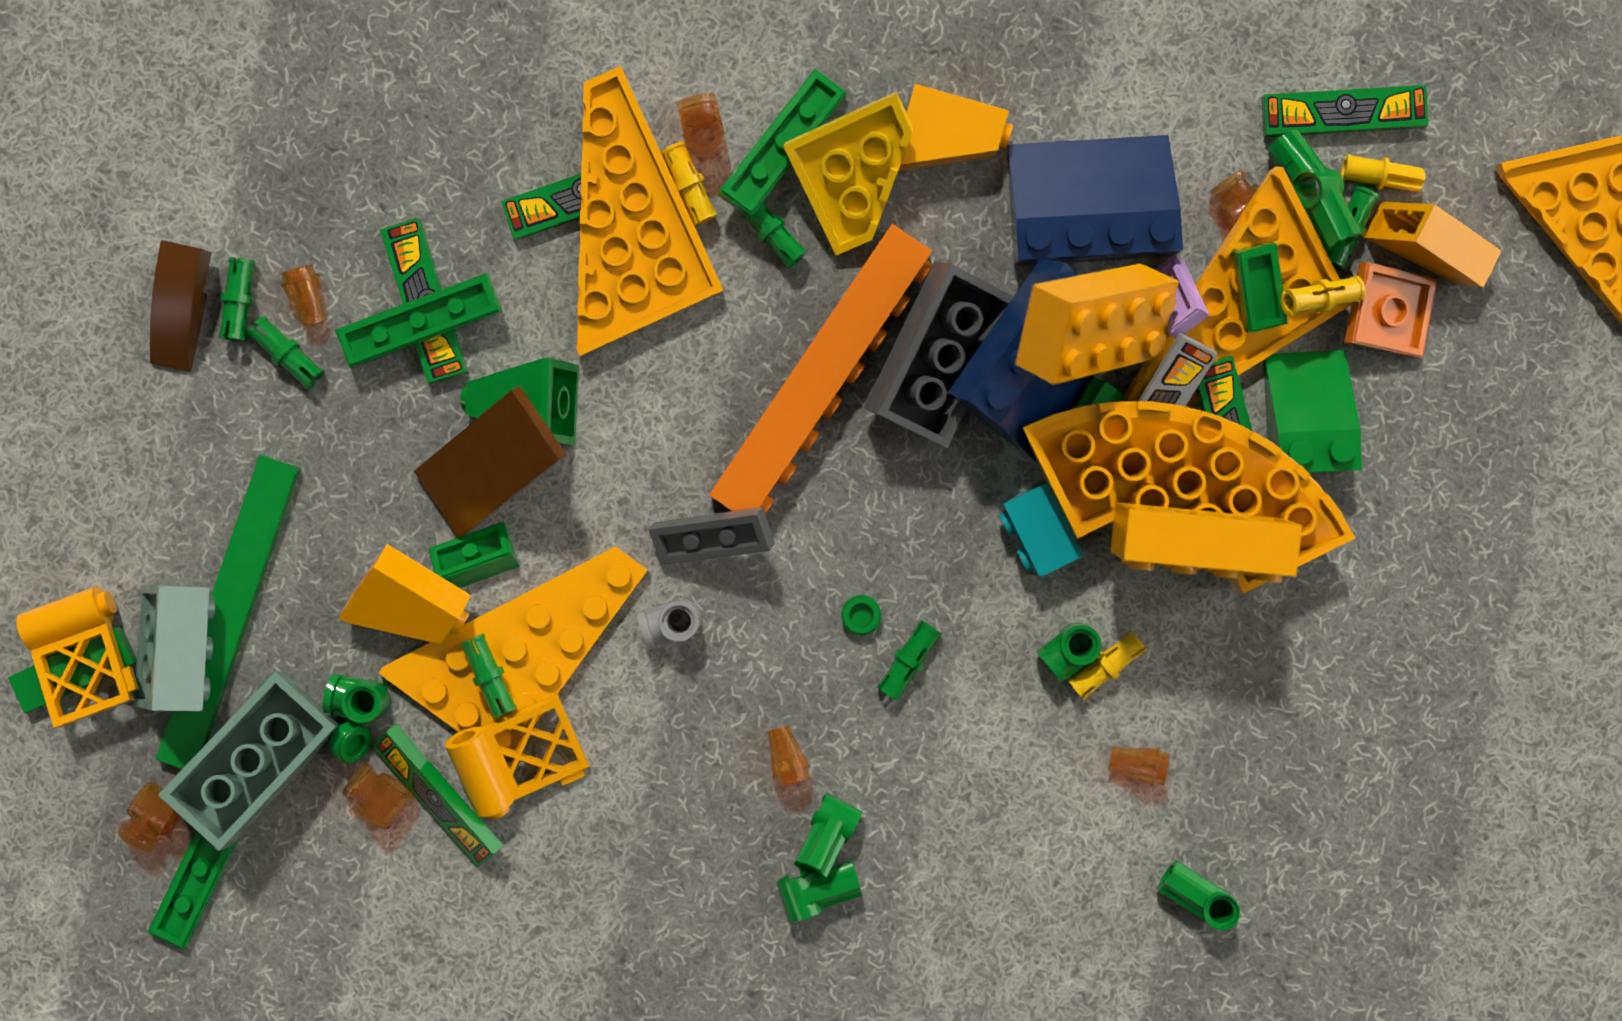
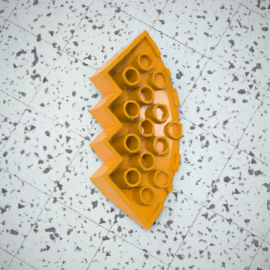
(1178, 461)

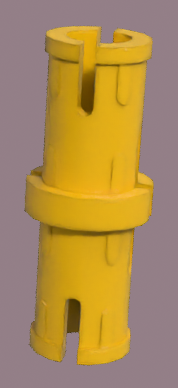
(689, 183)
(1322, 295)
(1107, 665)

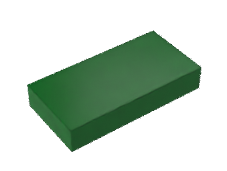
(1259, 287)

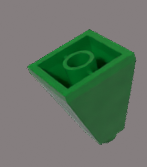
(546, 382)

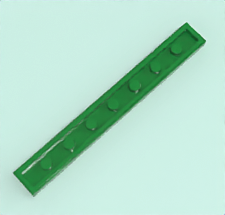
(234, 600)

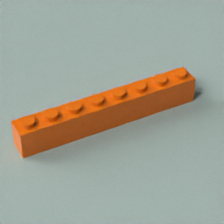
(822, 372)

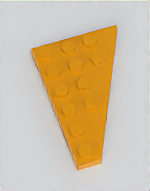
(1579, 206)
(1269, 217)
(533, 637)

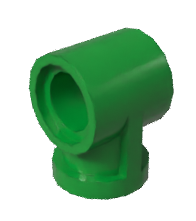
(1059, 657)
(343, 694)

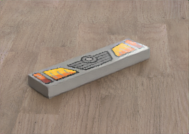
(1179, 372)

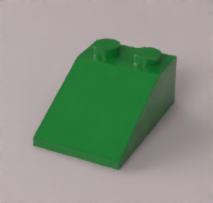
(1313, 410)

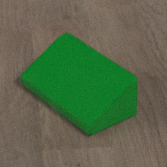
(474, 556)

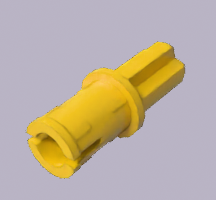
(1382, 173)

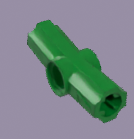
(1328, 208)

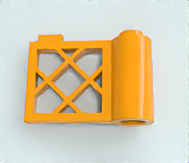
(73, 623)
(488, 775)

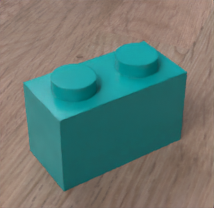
(1041, 530)

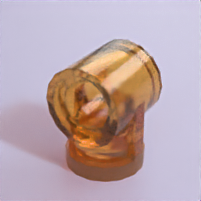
(698, 113)
(1234, 195)
(378, 796)
(149, 818)

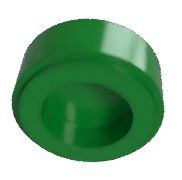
(861, 615)
(350, 742)

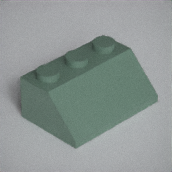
(173, 648)

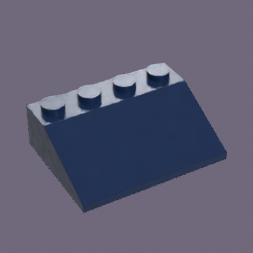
(1093, 200)
(1000, 390)

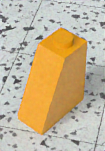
(952, 129)
(1433, 241)
(406, 600)

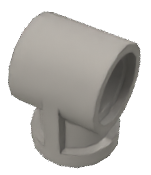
(657, 628)

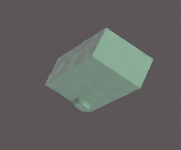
(250, 761)

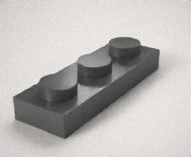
(712, 536)

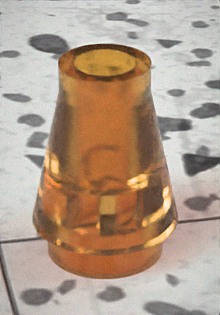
(304, 293)
(787, 758)
(1140, 763)

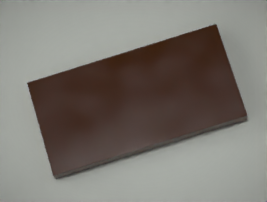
(490, 462)

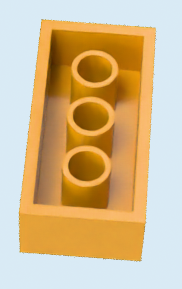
(1096, 322)
(1205, 540)

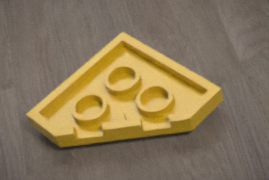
(852, 168)

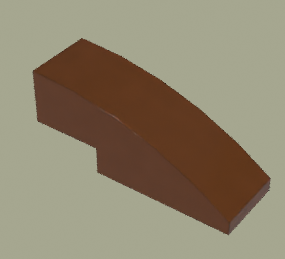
(177, 304)

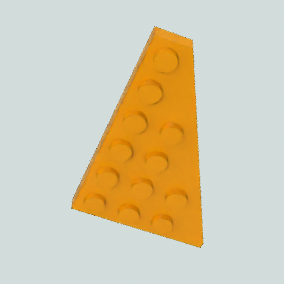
(635, 233)

